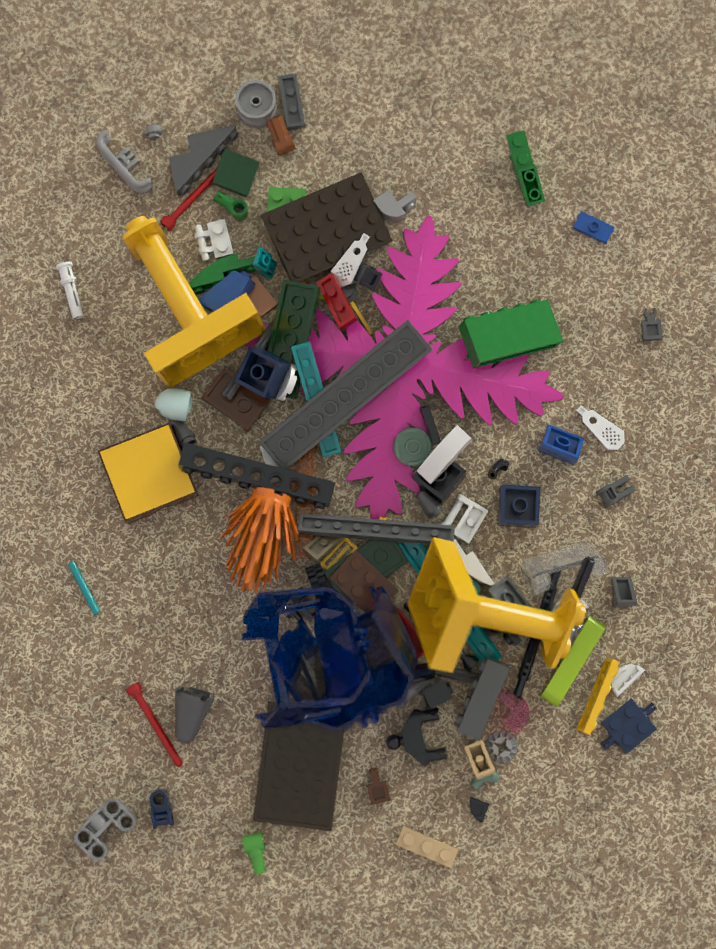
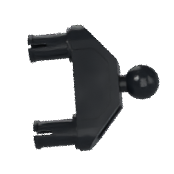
(413, 738)

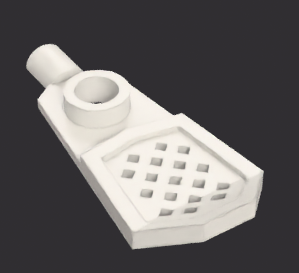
(351, 259)
(600, 426)

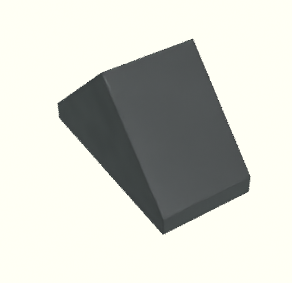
(623, 592)

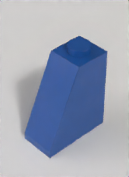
(227, 290)

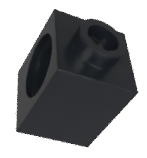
(368, 276)

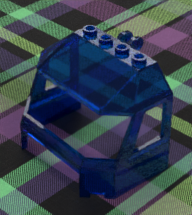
(338, 646)

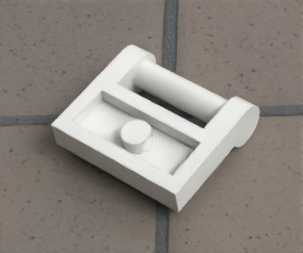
(470, 521)

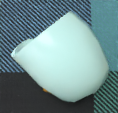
(174, 403)

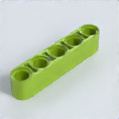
(572, 664)

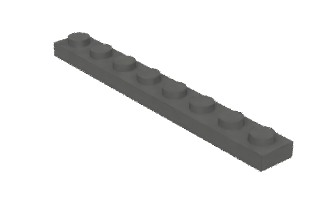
(373, 529)

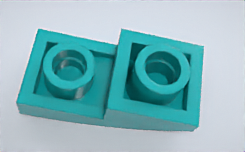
(264, 263)

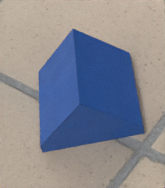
(561, 445)

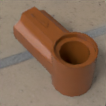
(281, 138)

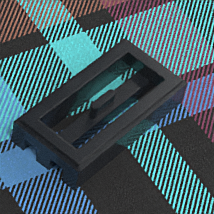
(430, 424)

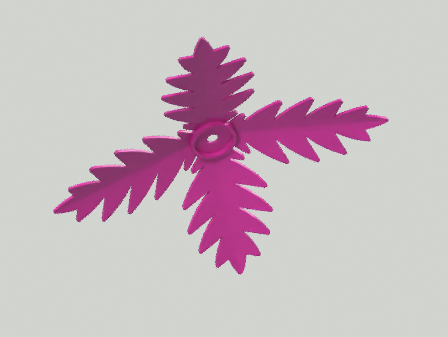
(446, 369)

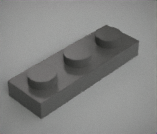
(291, 101)

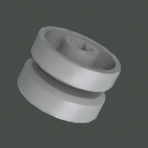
(256, 103)

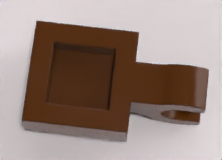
(377, 790)

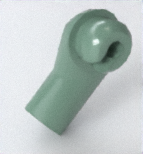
(490, 778)

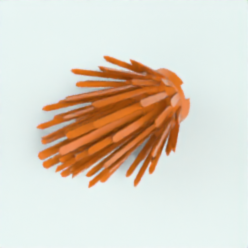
(261, 531)

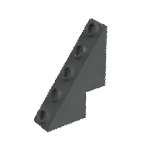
(203, 149)

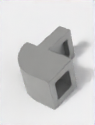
(394, 210)

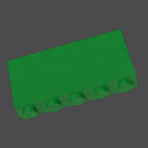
(510, 333)

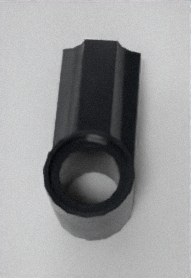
(423, 672)

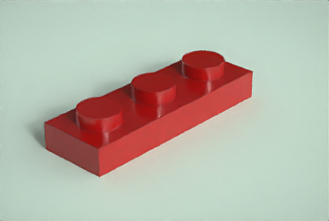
(337, 301)

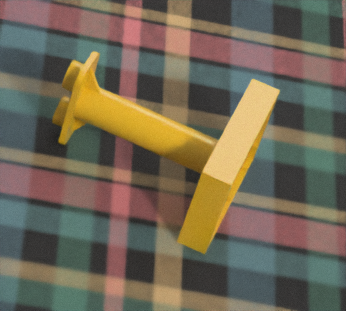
(203, 336)
(447, 606)

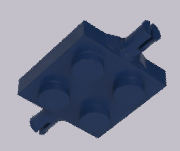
(628, 726)

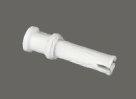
(68, 282)

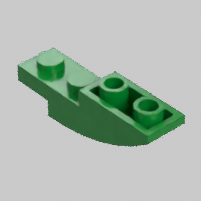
(524, 168)
(218, 270)

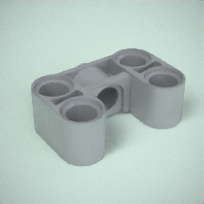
(98, 823)

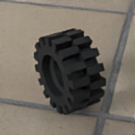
(316, 577)

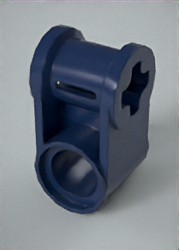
(161, 810)

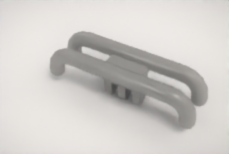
(123, 164)

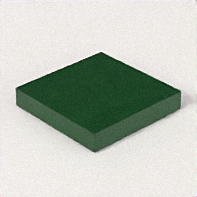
(235, 173)

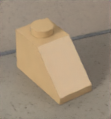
(479, 759)

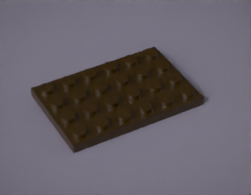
(322, 226)
(298, 775)

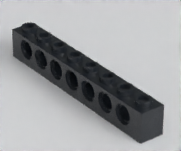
(192, 452)

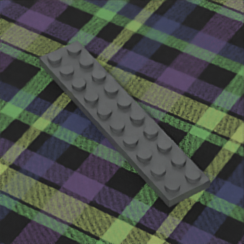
(346, 395)

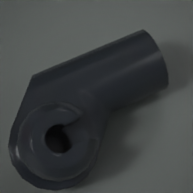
(494, 470)

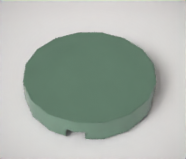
(412, 446)

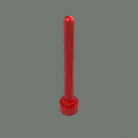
(170, 220)
(136, 692)

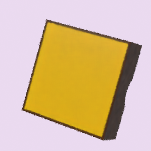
(147, 473)

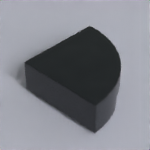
(478, 808)

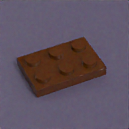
(243, 407)
(356, 576)

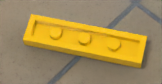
(600, 690)

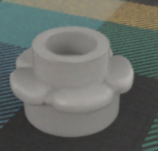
(153, 131)

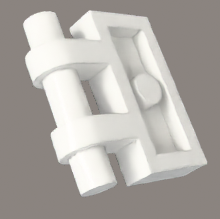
(219, 238)

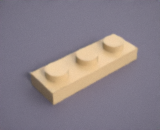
(427, 846)

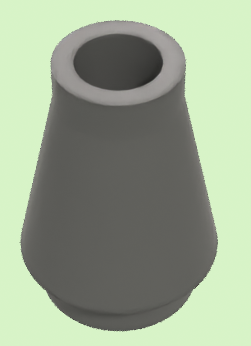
(183, 433)
(429, 505)

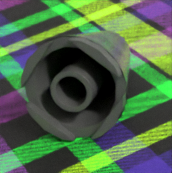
(190, 712)

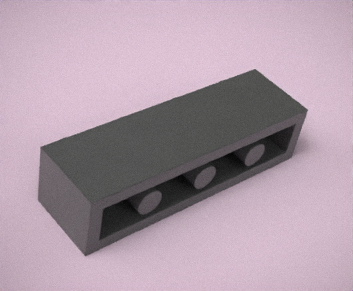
(483, 698)

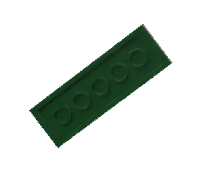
(293, 322)

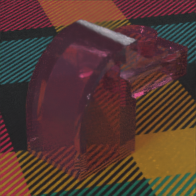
(519, 713)

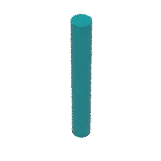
(84, 588)

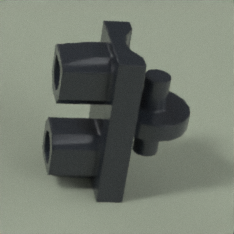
(309, 613)

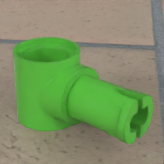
(255, 847)

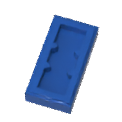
(593, 227)

